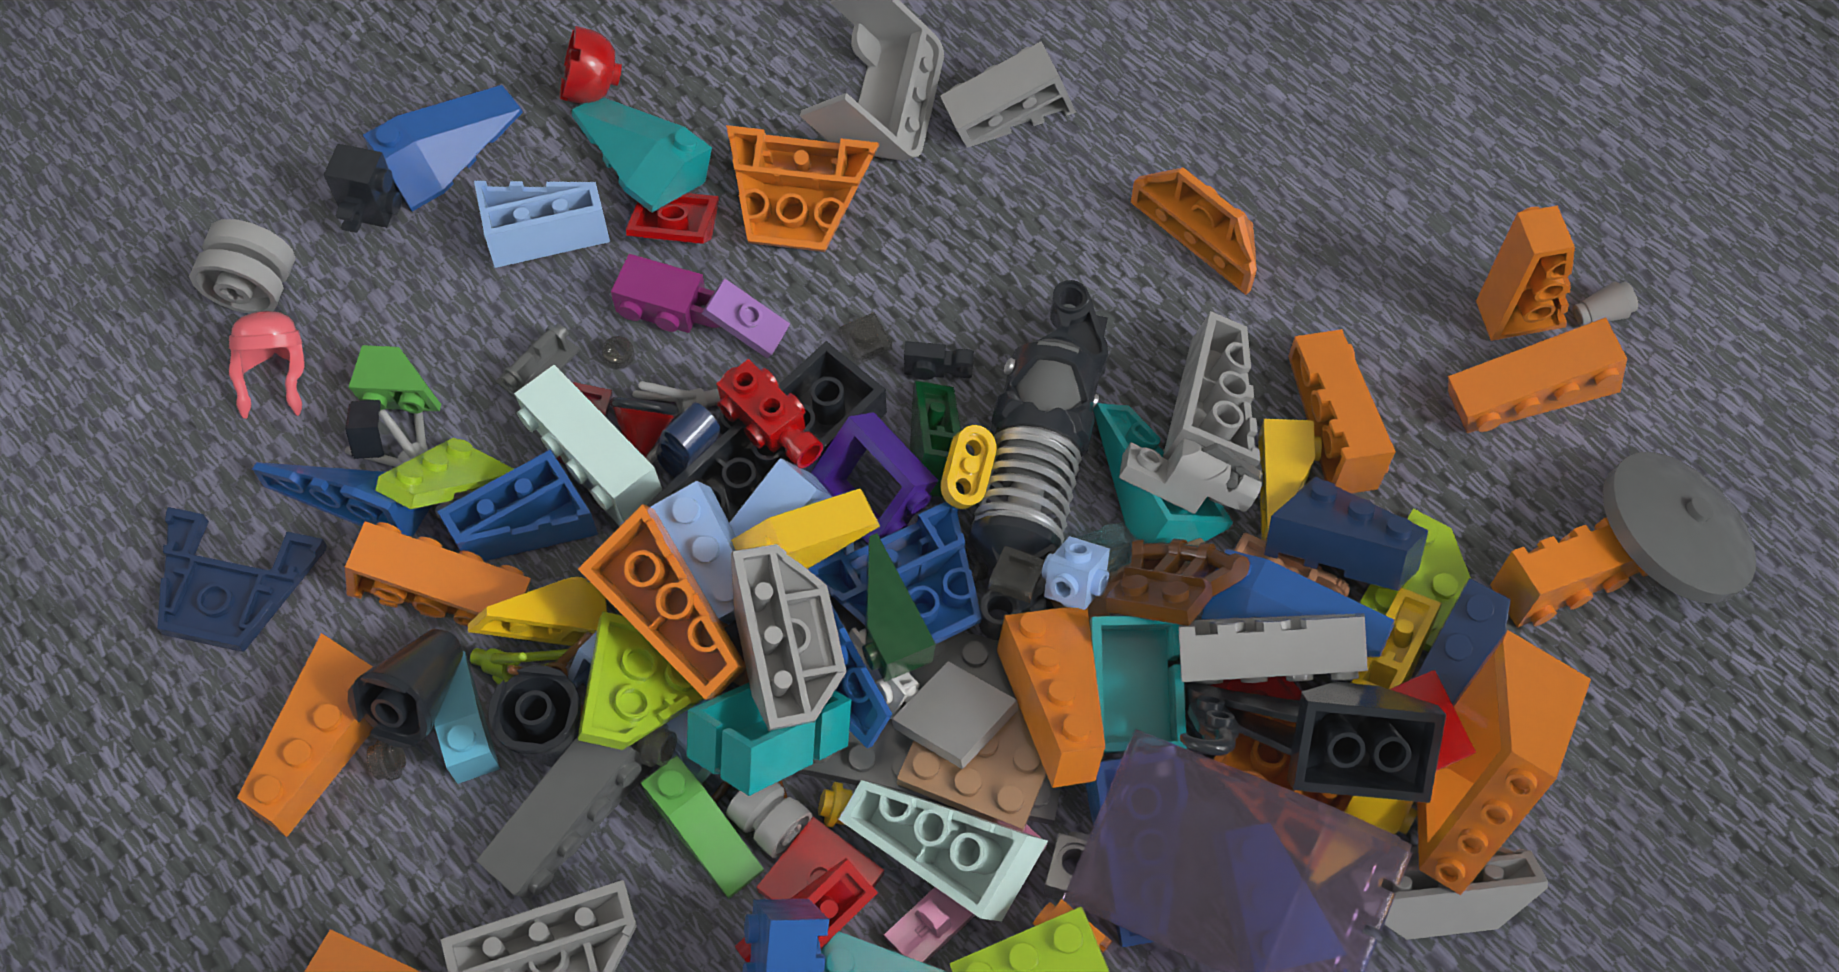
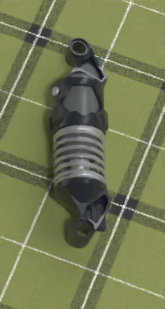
(1040, 436)

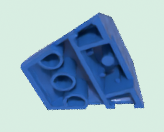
(931, 565)

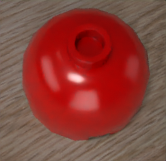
(588, 67)

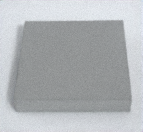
(955, 714)

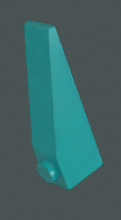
(649, 154)
(1144, 512)

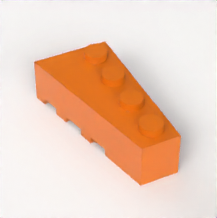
(660, 597)
(308, 740)

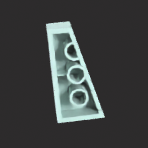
(588, 444)
(952, 850)

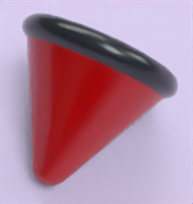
(642, 420)

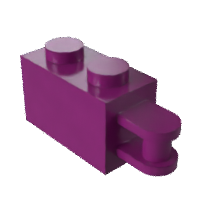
(661, 294)

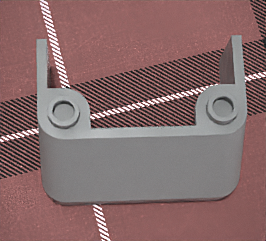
(898, 84)

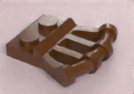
(1170, 596)

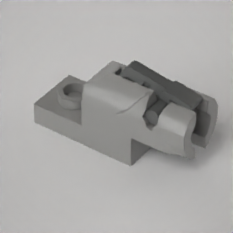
(1193, 475)

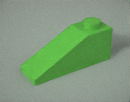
(701, 826)

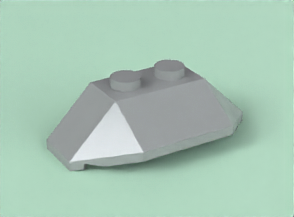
(785, 635)
(1495, 895)
(563, 936)

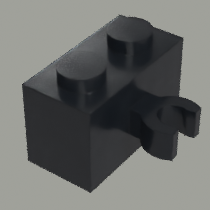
(362, 187)

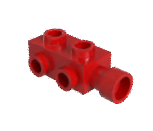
(749, 395)

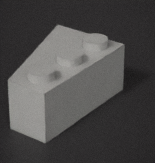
(1007, 96)

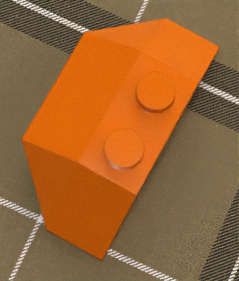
(1200, 222)

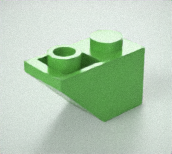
(390, 377)

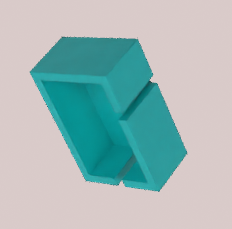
(1135, 679)
(735, 742)

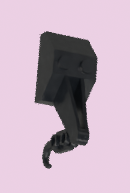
(1343, 740)

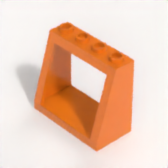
(1520, 724)

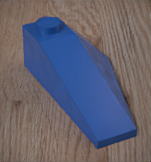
(341, 493)

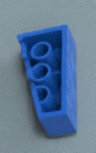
(785, 936)

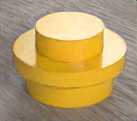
(833, 803)

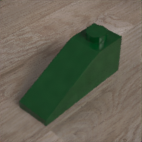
(933, 427)
(894, 628)

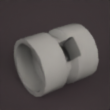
(770, 816)

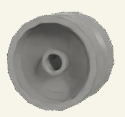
(242, 266)

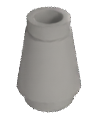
(1613, 302)

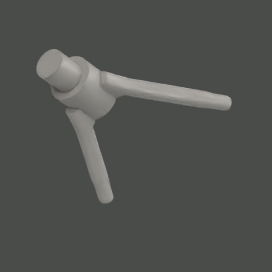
(682, 398)
(409, 450)

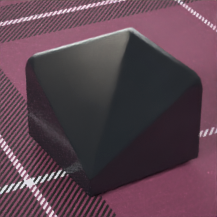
(363, 429)

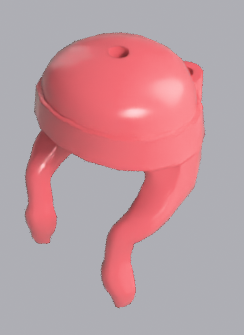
(256, 340)

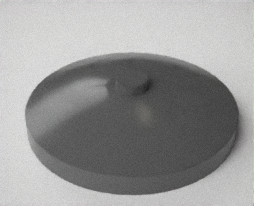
(1679, 527)

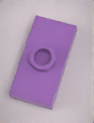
(745, 318)

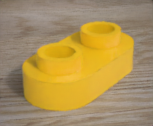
(966, 469)

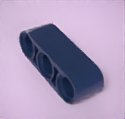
(686, 439)

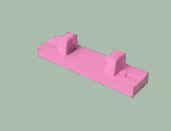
(930, 923)

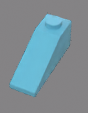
(464, 730)

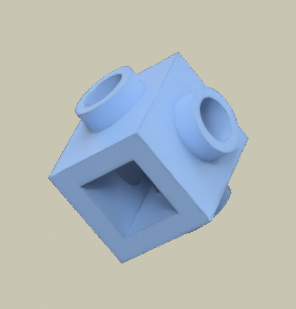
(1076, 573)

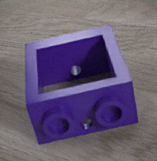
(871, 434)

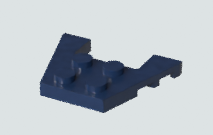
(224, 600)

